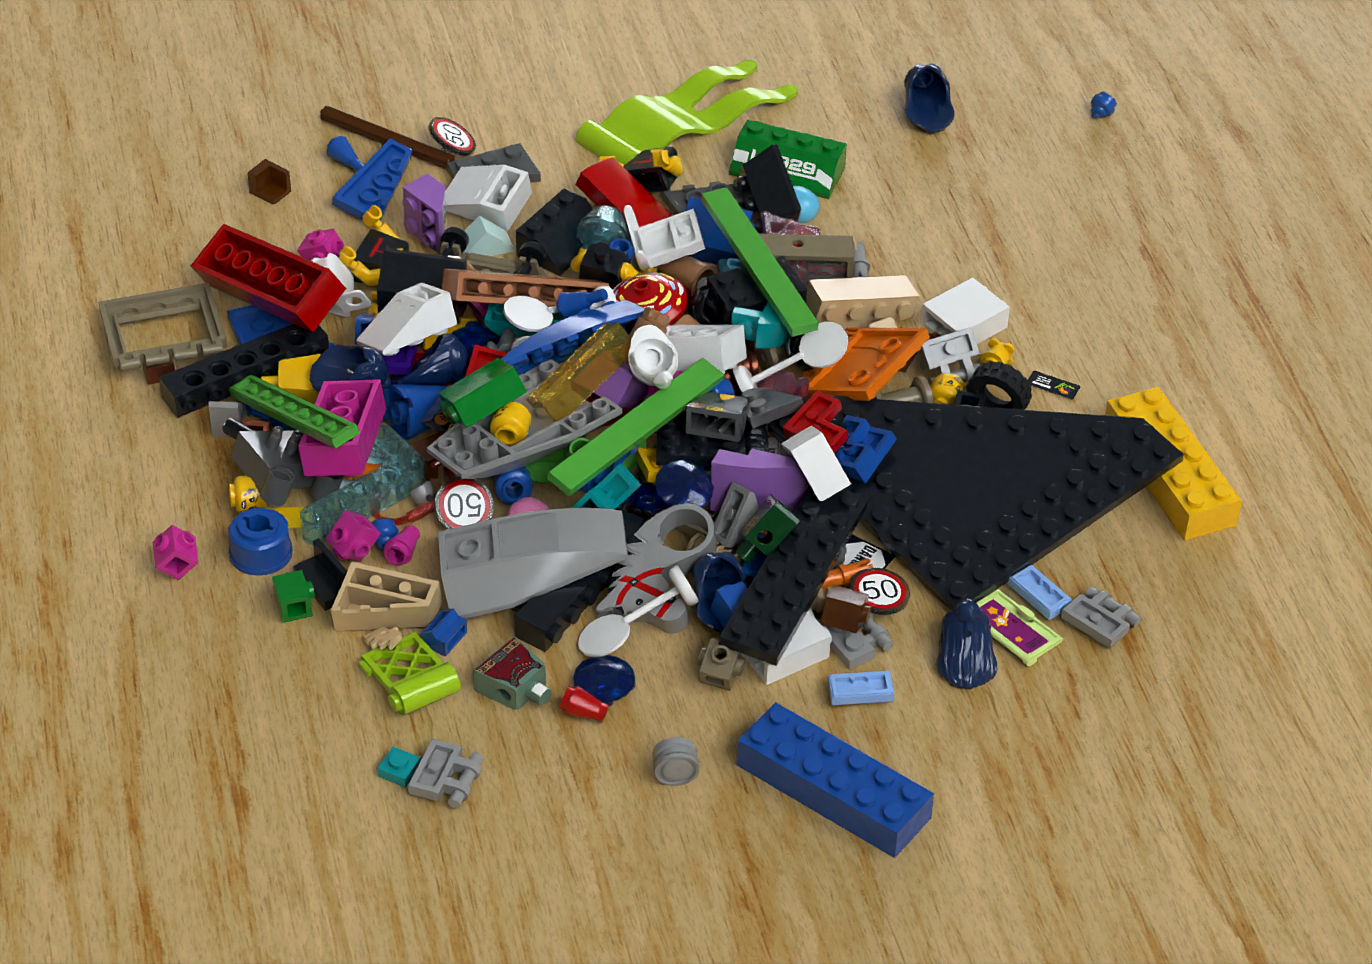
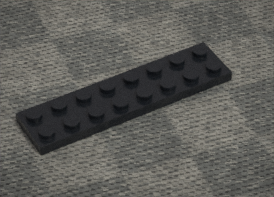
(792, 576)

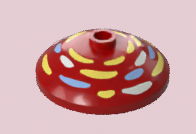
(654, 291)

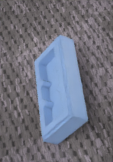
(1039, 592)
(860, 688)

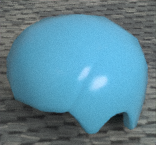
(808, 202)

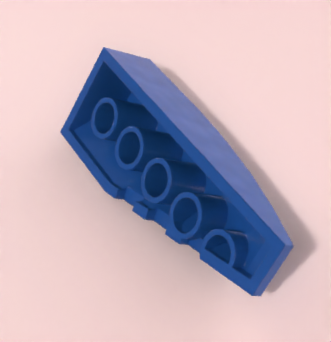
(568, 335)

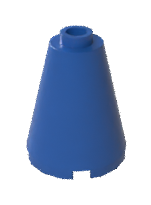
(408, 405)

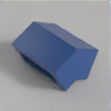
(444, 631)

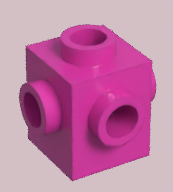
(320, 243)
(352, 536)
(175, 552)

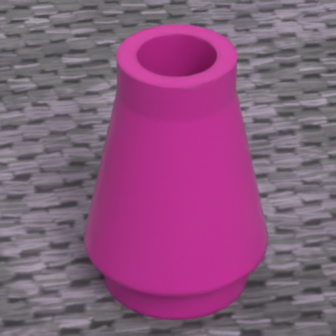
(402, 546)

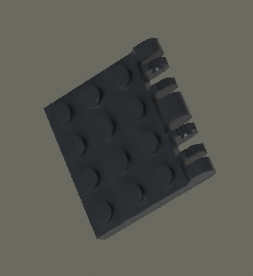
(677, 445)

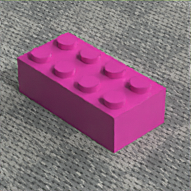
(357, 402)

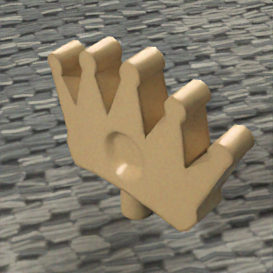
(383, 638)

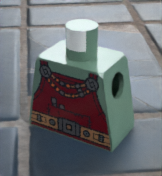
(512, 676)

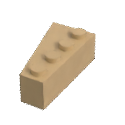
(861, 300)

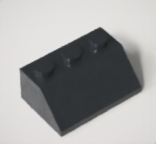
(768, 187)
(556, 230)
(406, 269)

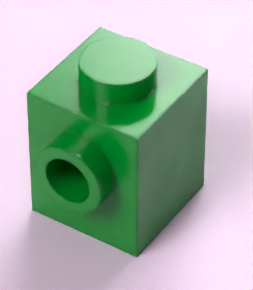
(293, 596)

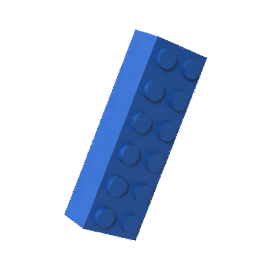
(835, 779)

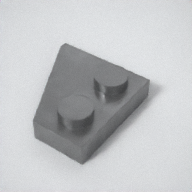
(768, 405)

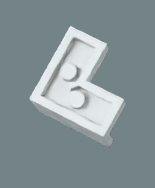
(817, 462)

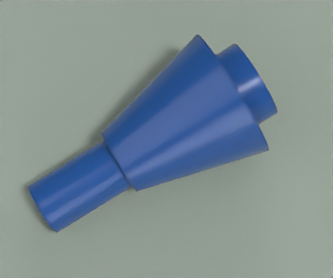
(342, 151)
(572, 302)

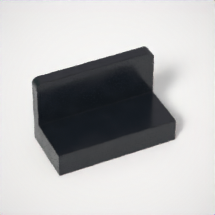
(324, 573)

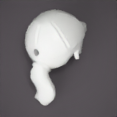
(652, 357)

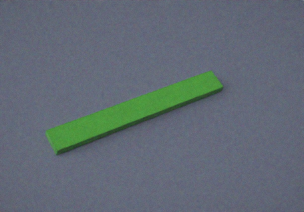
(759, 262)
(294, 411)
(634, 427)

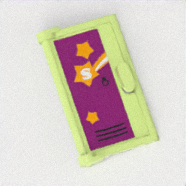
(1018, 628)

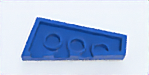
(374, 181)

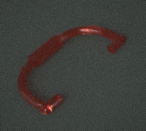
(421, 511)

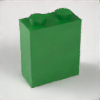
(481, 393)

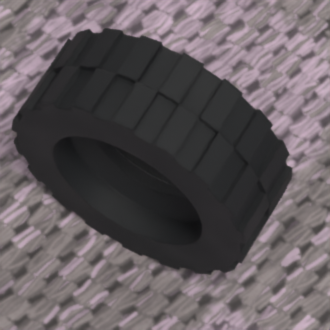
(1004, 377)

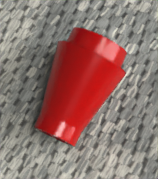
(582, 704)

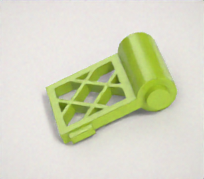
(420, 685)

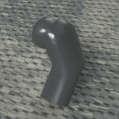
(506, 340)

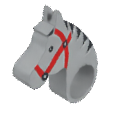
(648, 566)

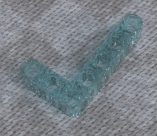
(378, 490)

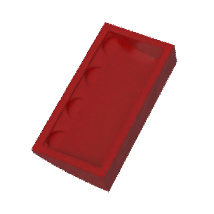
(614, 186)

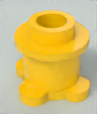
(998, 352)

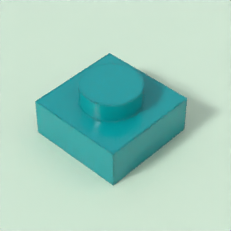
(398, 766)

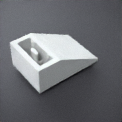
(489, 191)
(409, 319)

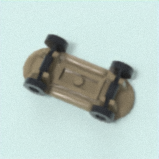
(530, 255)

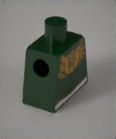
(772, 517)

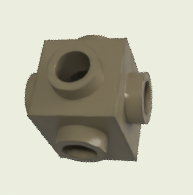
(719, 665)

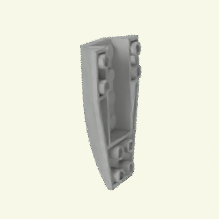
(479, 454)
(526, 556)

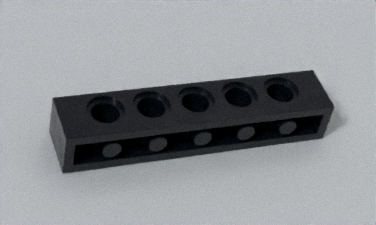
(210, 378)

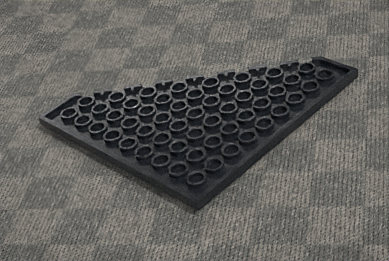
(994, 488)

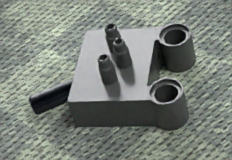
(275, 463)

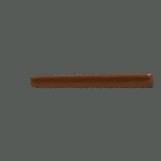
(382, 135)

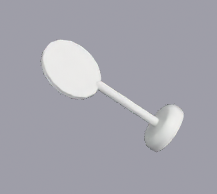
(534, 315)
(817, 349)
(611, 631)

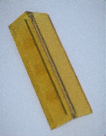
(583, 372)

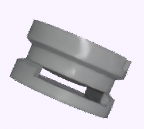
(675, 761)

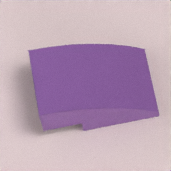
(760, 473)

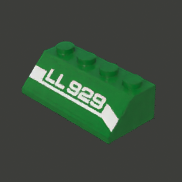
(808, 158)

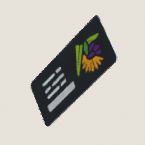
(1053, 384)

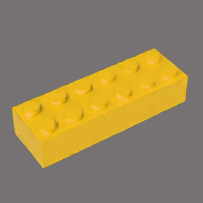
(1194, 491)

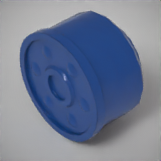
(259, 541)

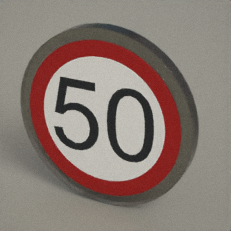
(452, 136)
(463, 503)
(885, 588)

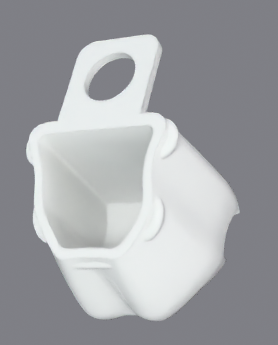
(344, 304)

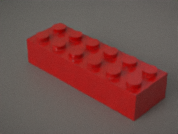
(268, 277)

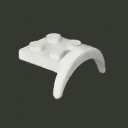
(664, 239)

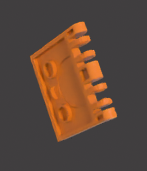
(868, 363)

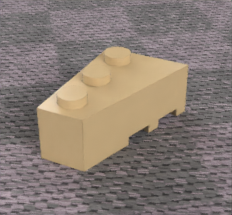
(385, 598)

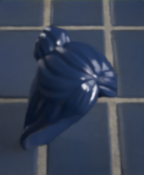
(928, 98)
(349, 363)
(439, 365)
(709, 575)
(966, 647)

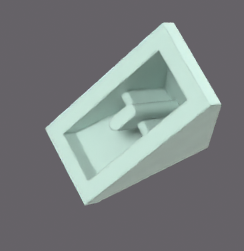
(487, 238)

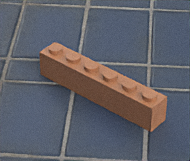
(499, 287)

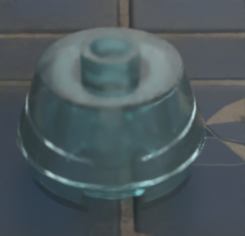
(602, 225)

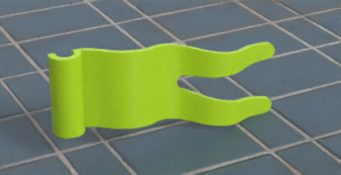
(656, 121)

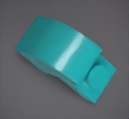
(761, 326)
(611, 490)

